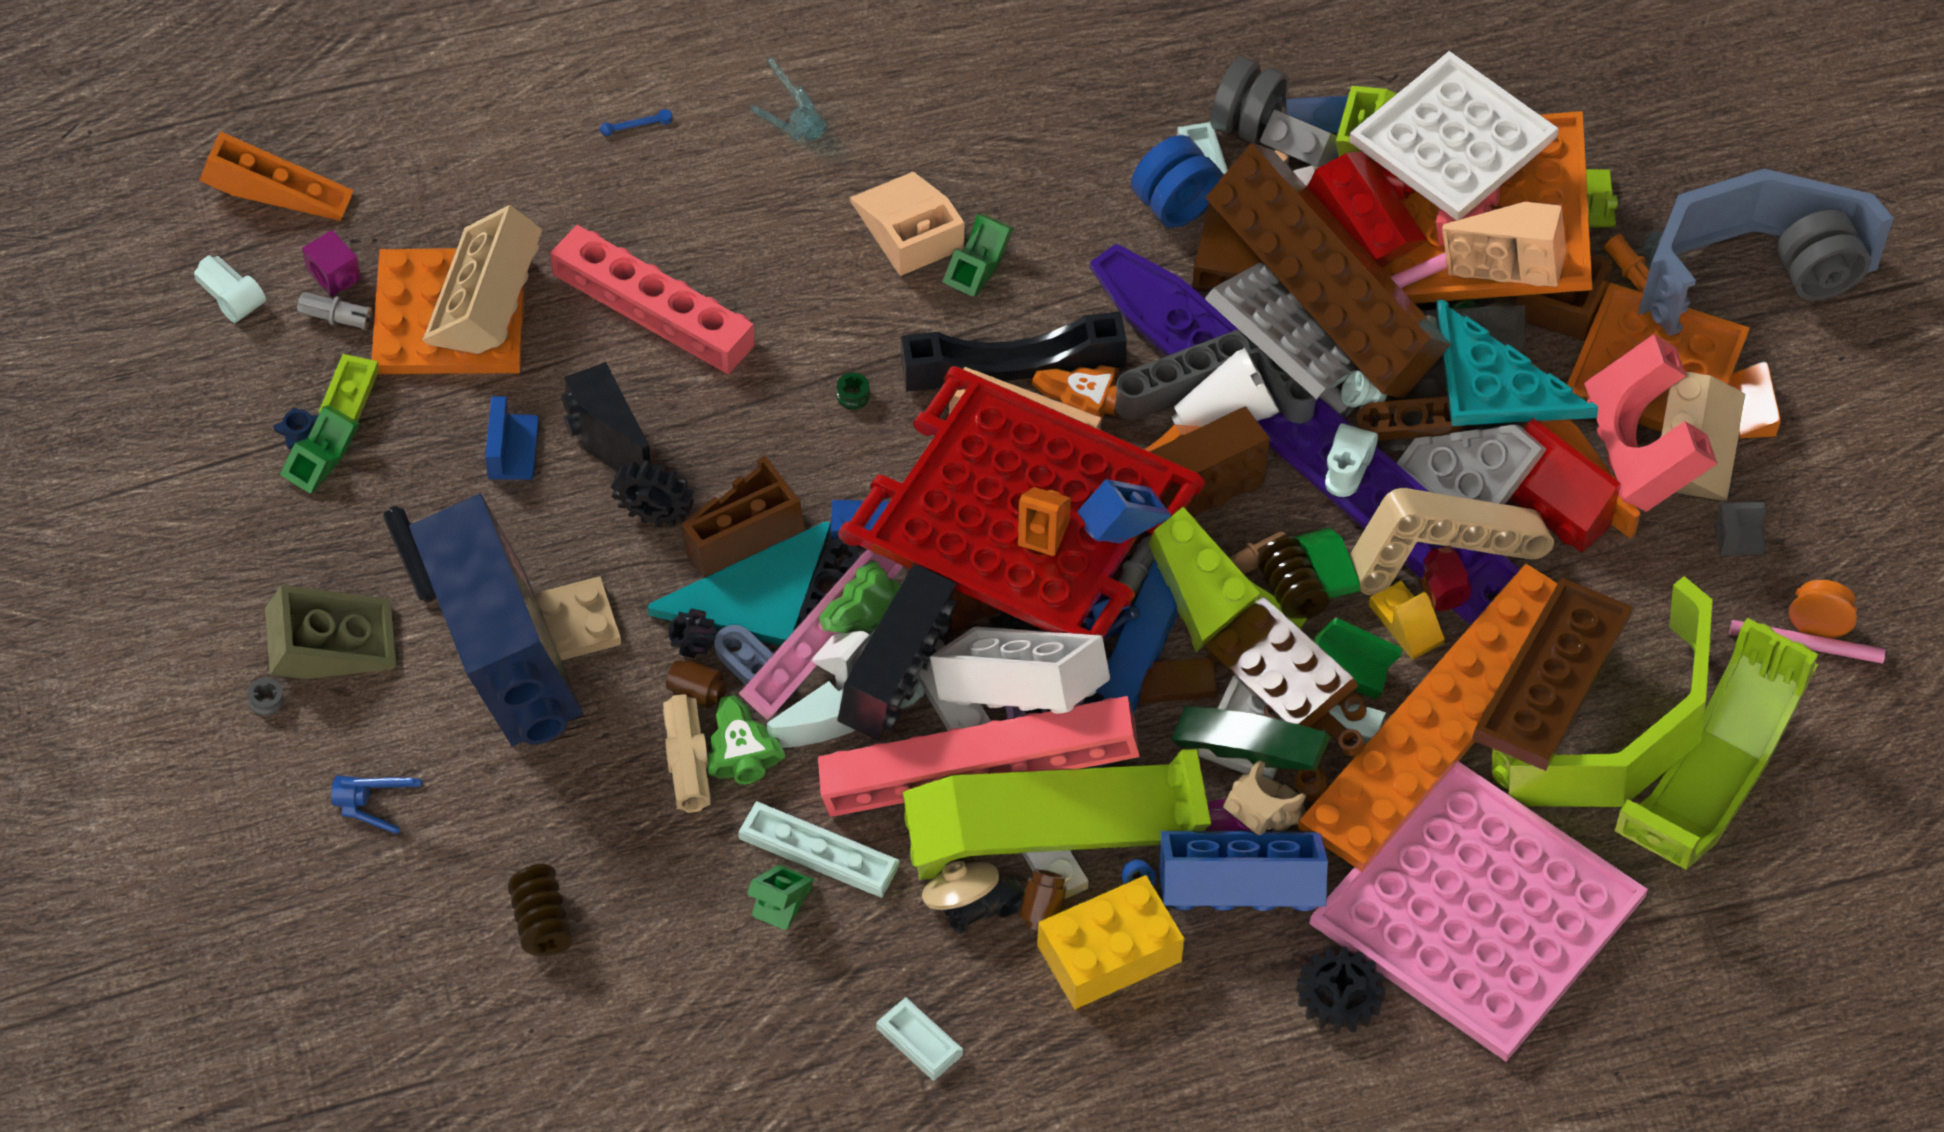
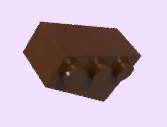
(743, 521)

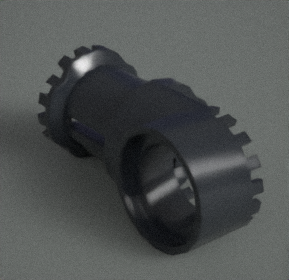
(1001, 900)

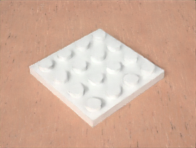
(1453, 135)

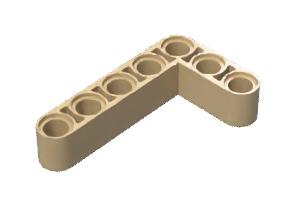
(1443, 520)

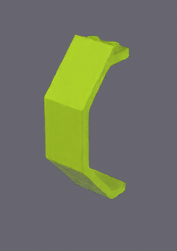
(1738, 739)
(1614, 778)

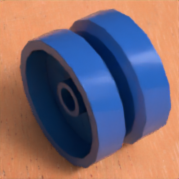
(1175, 180)

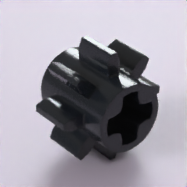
(692, 633)

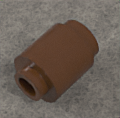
(696, 682)
(1042, 897)

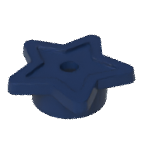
(293, 419)

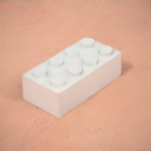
(1020, 668)

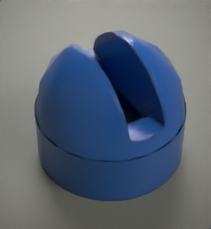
(1137, 865)

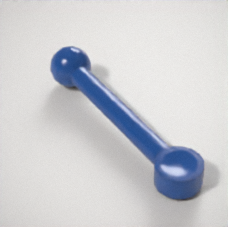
(664, 117)

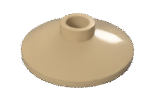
(960, 885)

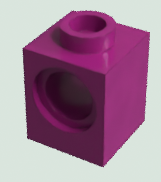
(331, 263)

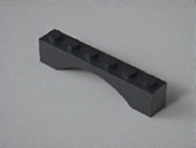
(1083, 343)

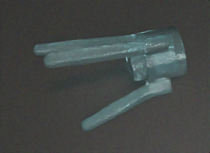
(805, 118)

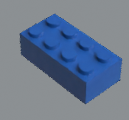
(1243, 869)

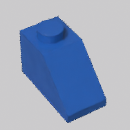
(1121, 511)

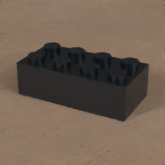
(897, 653)

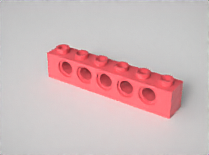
(653, 299)

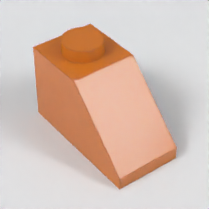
(1043, 520)

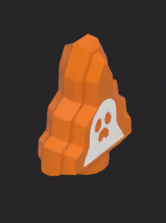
(1082, 388)

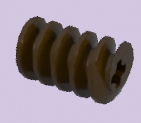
(1292, 578)
(539, 910)

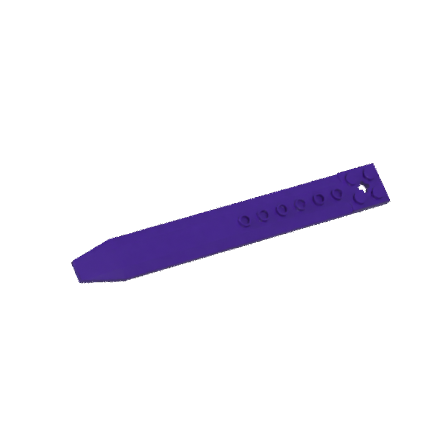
(1178, 317)

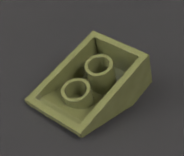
(328, 633)

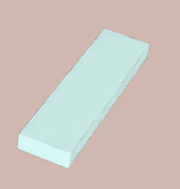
(819, 849)

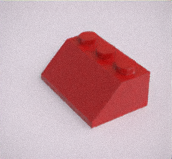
(1366, 206)
(1568, 491)

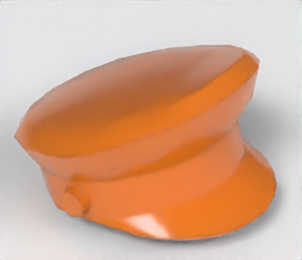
(1823, 609)

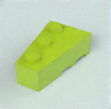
(1201, 577)

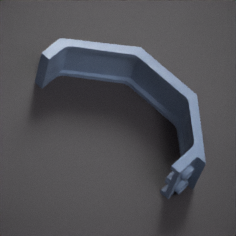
(1748, 203)

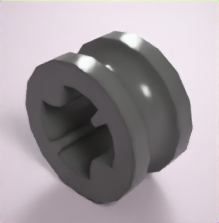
(263, 687)

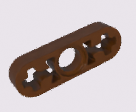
(1400, 408)

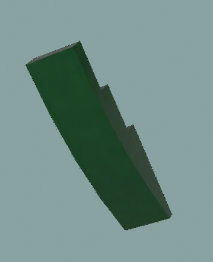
(1251, 738)

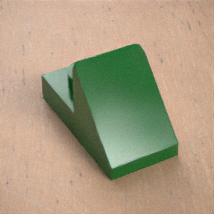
(779, 895)

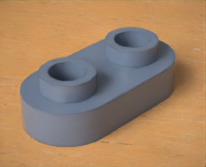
(749, 657)

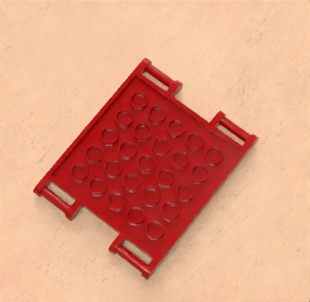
(964, 495)

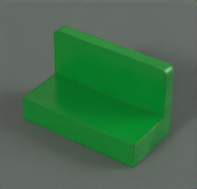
(1360, 654)

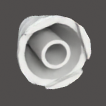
(1225, 390)

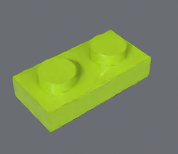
(351, 385)

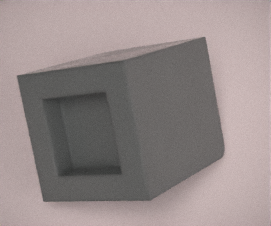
(1740, 528)

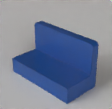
(510, 443)

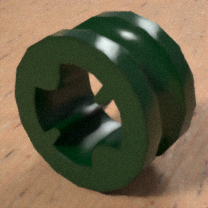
(856, 381)

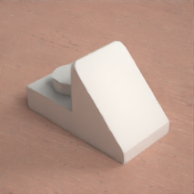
(841, 654)

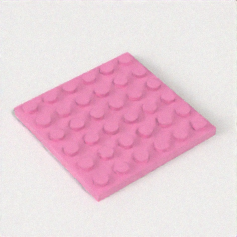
(1480, 910)

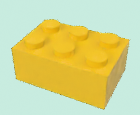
(1110, 942)

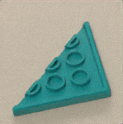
(1498, 382)
(757, 592)

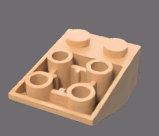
(911, 222)
(1508, 244)

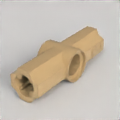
(686, 753)

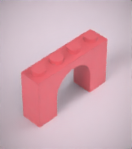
(1622, 394)

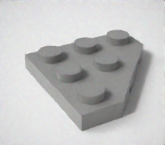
(1473, 463)

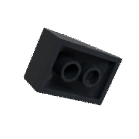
(603, 418)

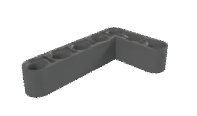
(1175, 376)

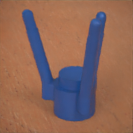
(355, 791)

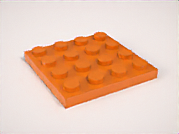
(405, 301)
(1704, 346)

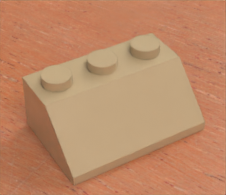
(1718, 413)

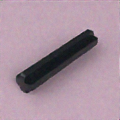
(398, 527)

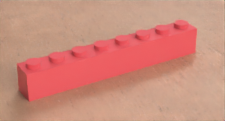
(1036, 742)

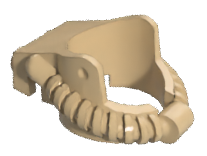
(1259, 811)

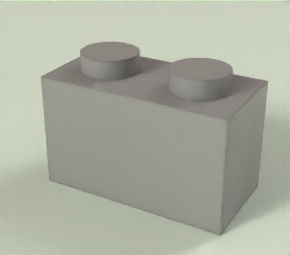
(1299, 139)

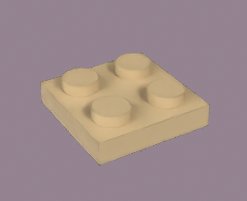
(579, 618)

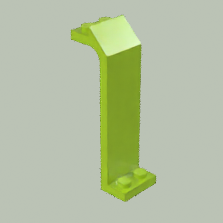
(1052, 811)

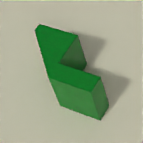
(983, 252)
(320, 453)
(1330, 561)

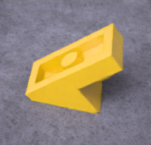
(1408, 619)

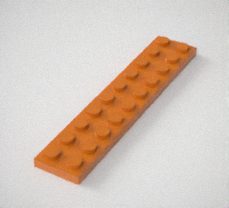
(1427, 730)

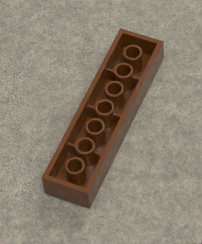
(1328, 271)

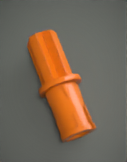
(1628, 260)

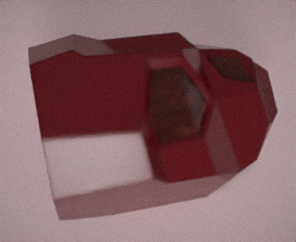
(1445, 579)

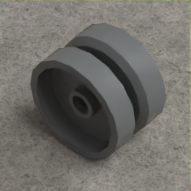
(1248, 99)
(1823, 254)

